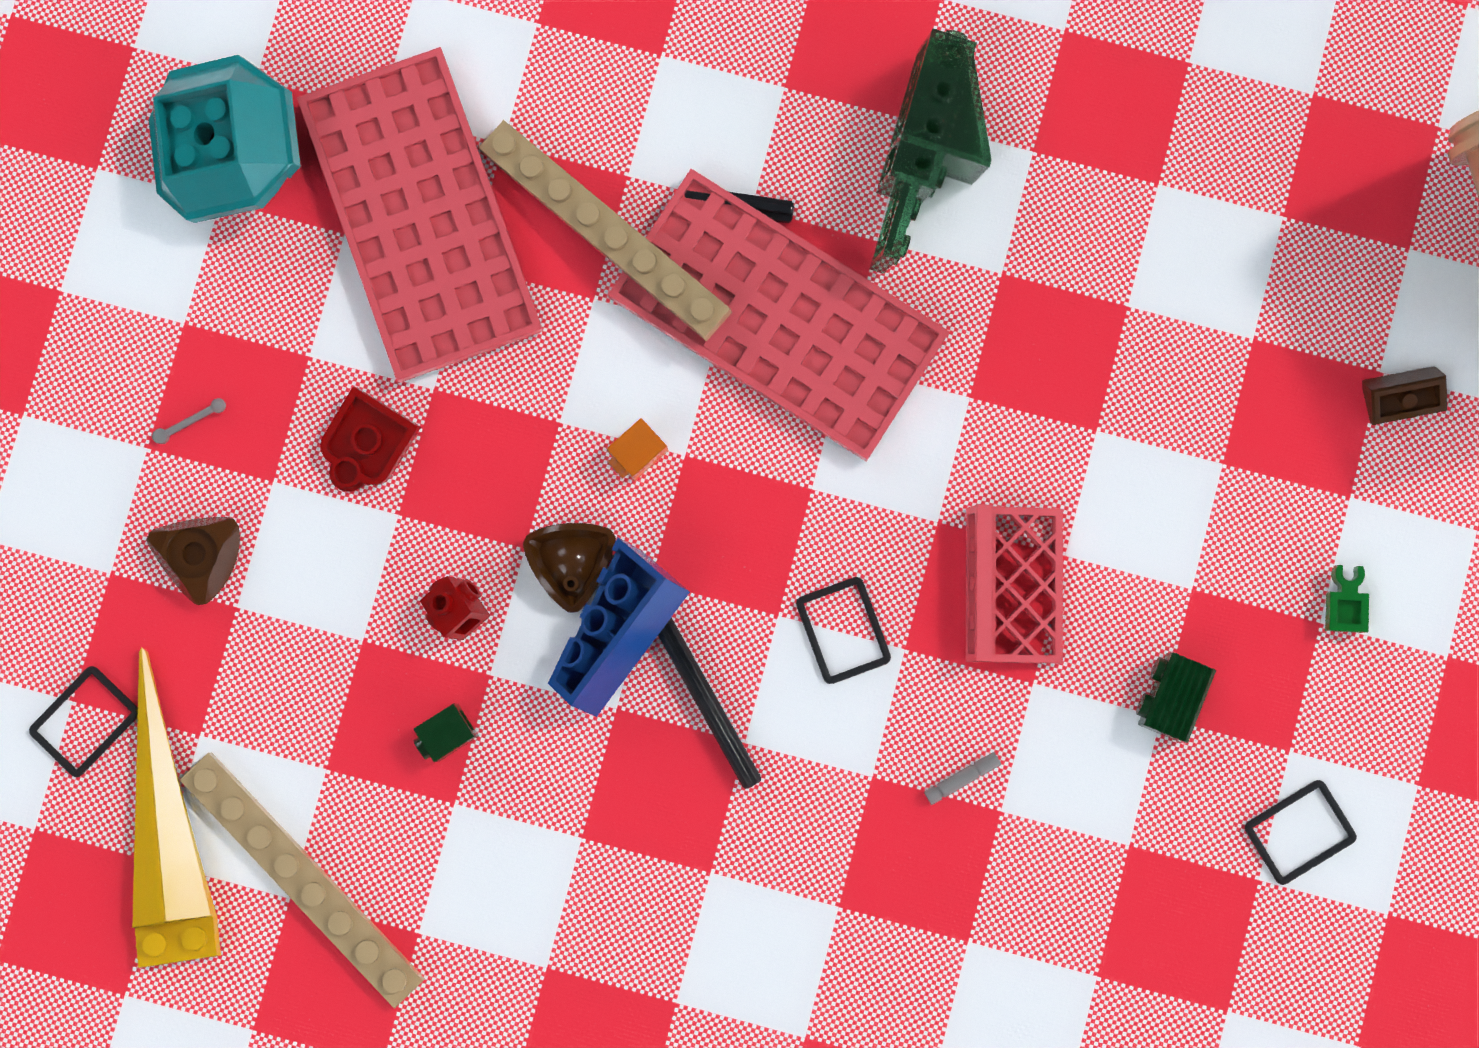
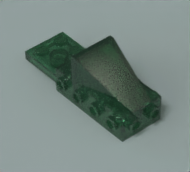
(934, 137)

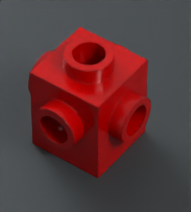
(454, 607)

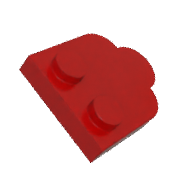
(365, 441)

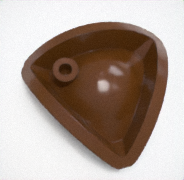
(197, 554)
(569, 560)

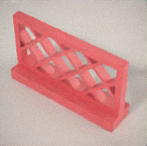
(982, 577)

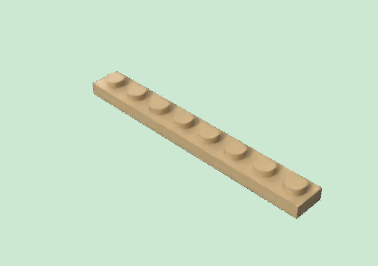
(605, 230)
(302, 879)

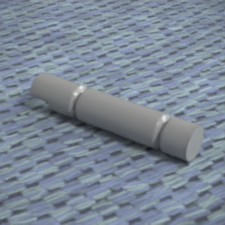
(962, 778)

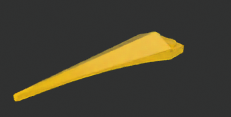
(170, 890)

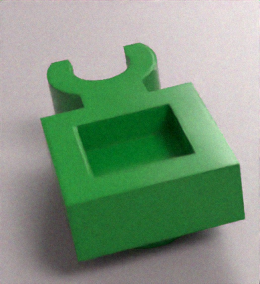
(1347, 608)

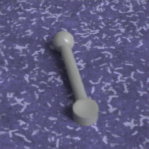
(162, 436)

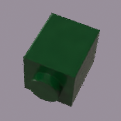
(444, 733)

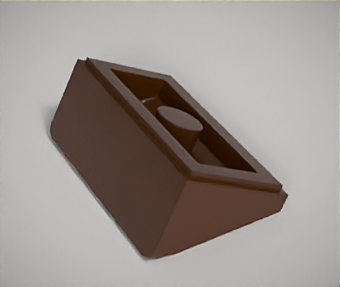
(1405, 395)

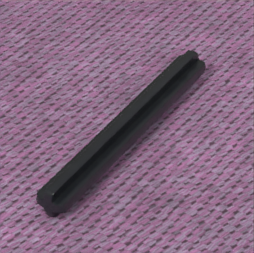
(709, 705)

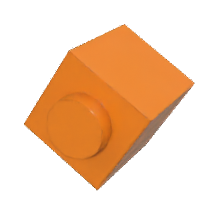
(636, 450)

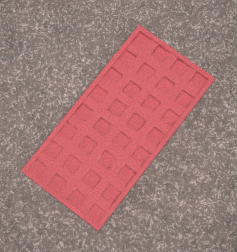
(419, 215)
(799, 319)

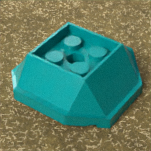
(251, 142)

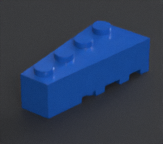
(616, 629)

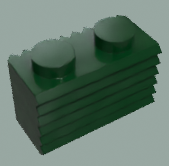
(1175, 696)

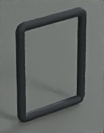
(813, 640)
(61, 699)
(1315, 861)

